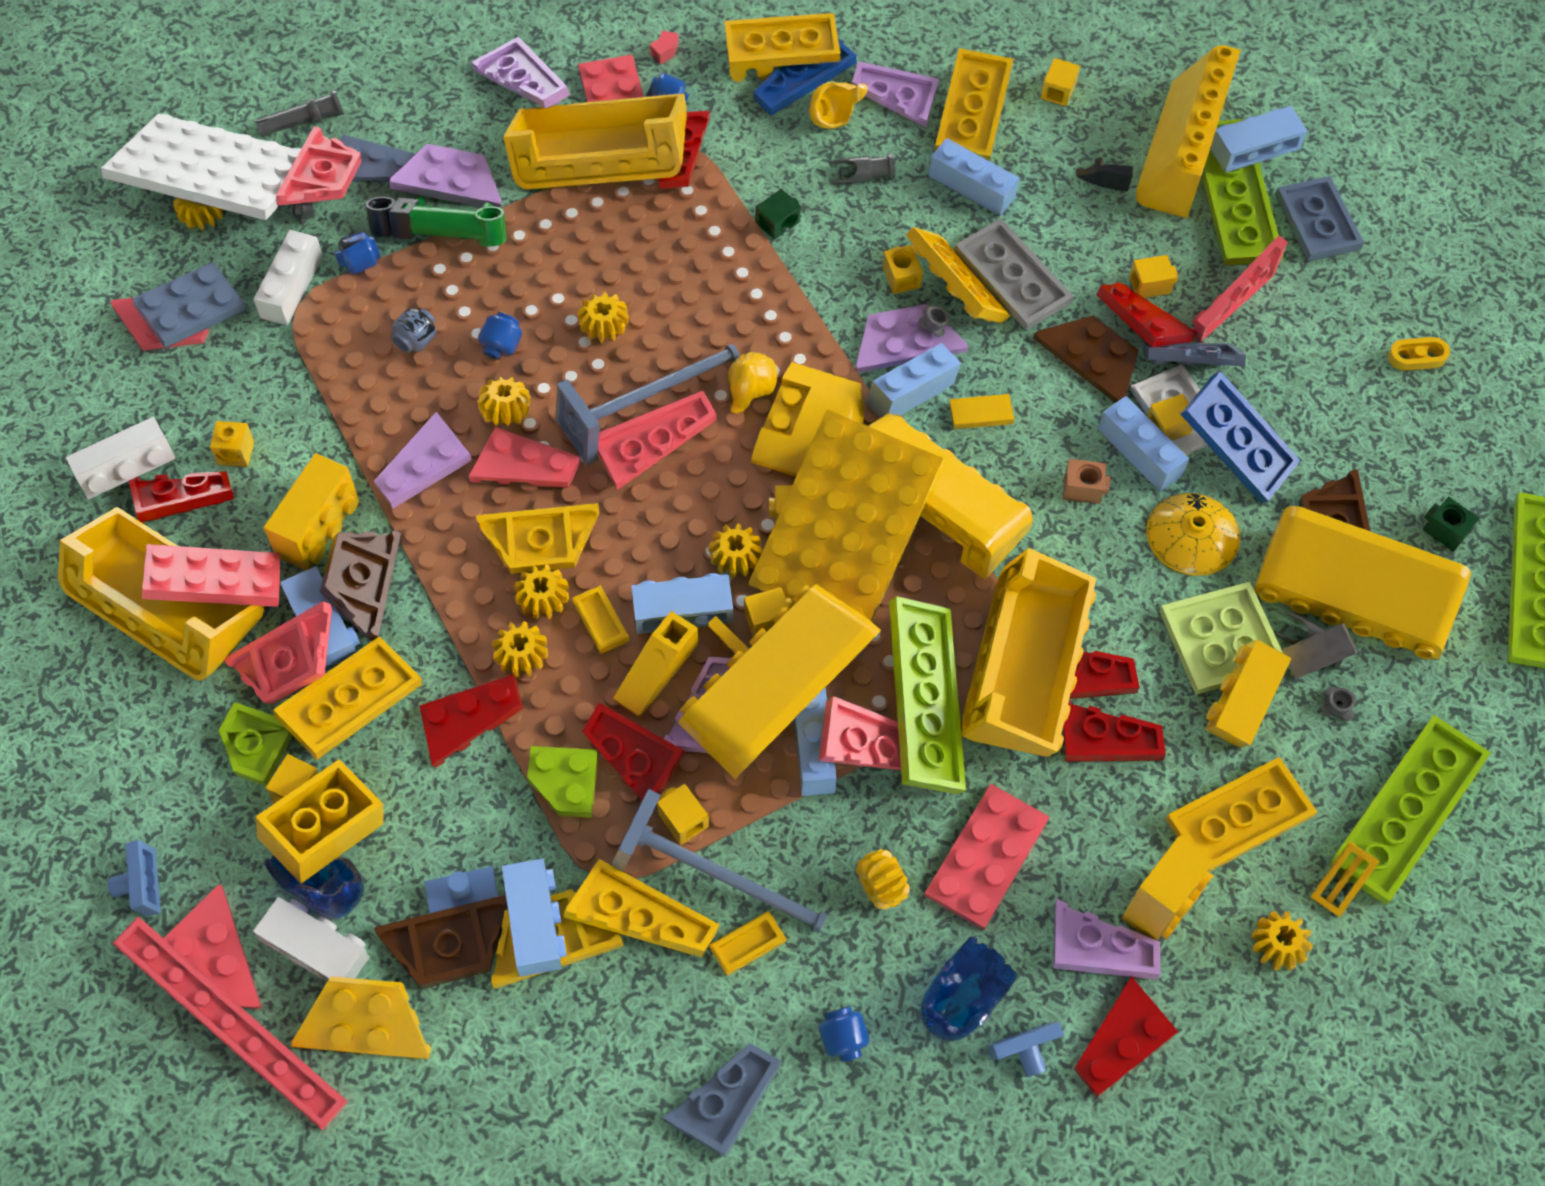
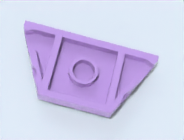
(448, 176)
(897, 338)

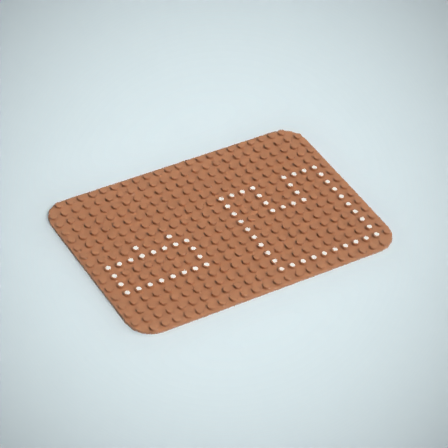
(691, 284)

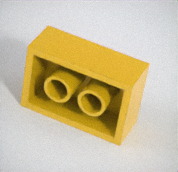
(312, 512)
(319, 821)
(1169, 890)

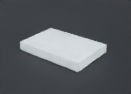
(1164, 386)

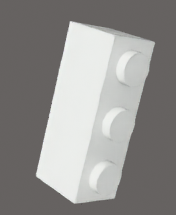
(288, 277)
(120, 458)
(311, 941)

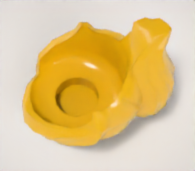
(834, 103)
(751, 378)

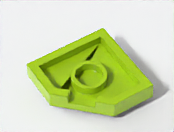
(253, 742)
(564, 778)

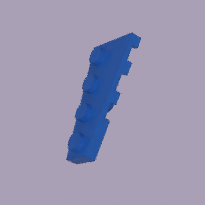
(798, 80)

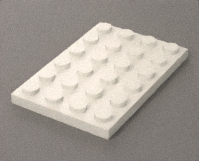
(204, 165)

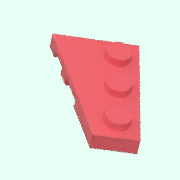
(520, 459)

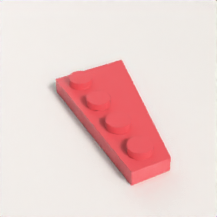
(1245, 286)
(645, 440)
(858, 737)

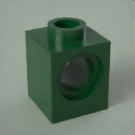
(777, 213)
(1459, 517)

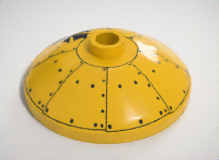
(1189, 547)

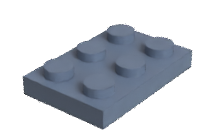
(1319, 218)
(188, 304)

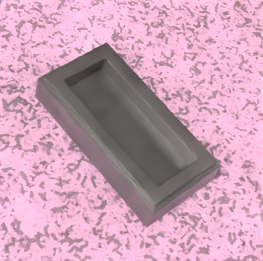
(1320, 650)

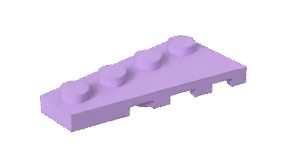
(522, 72)

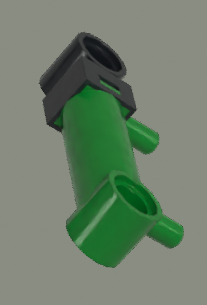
(411, 217)

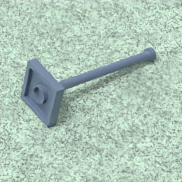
(581, 424)
(641, 834)

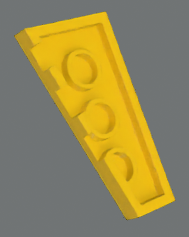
(634, 909)

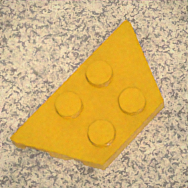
(539, 536)
(580, 942)
(363, 1019)

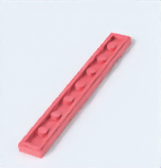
(230, 1023)

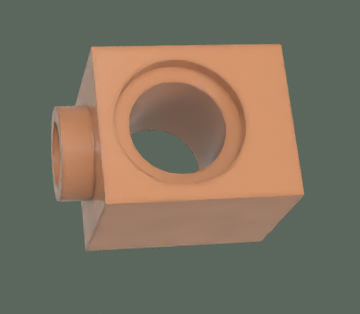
(1080, 471)

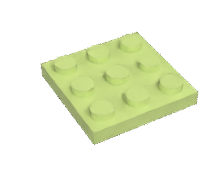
(1212, 629)

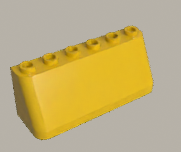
(1186, 133)
(597, 142)
(966, 504)
(105, 573)
(1362, 581)
(1029, 655)
(776, 677)

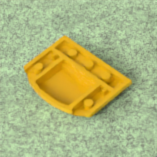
(798, 413)

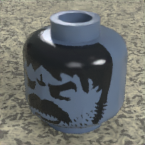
(413, 330)

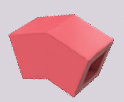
(665, 46)

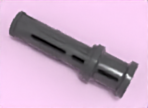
(312, 110)

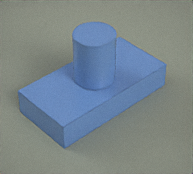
(140, 879)
(460, 889)
(1027, 1046)

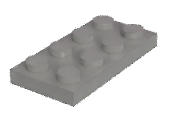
(1014, 274)

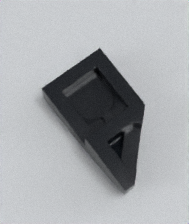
(1106, 175)

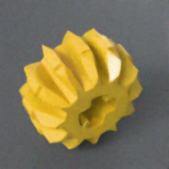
(196, 213)
(603, 317)
(504, 401)
(735, 540)
(540, 581)
(517, 661)
(882, 879)
(1281, 955)

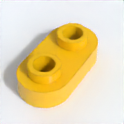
(1417, 351)

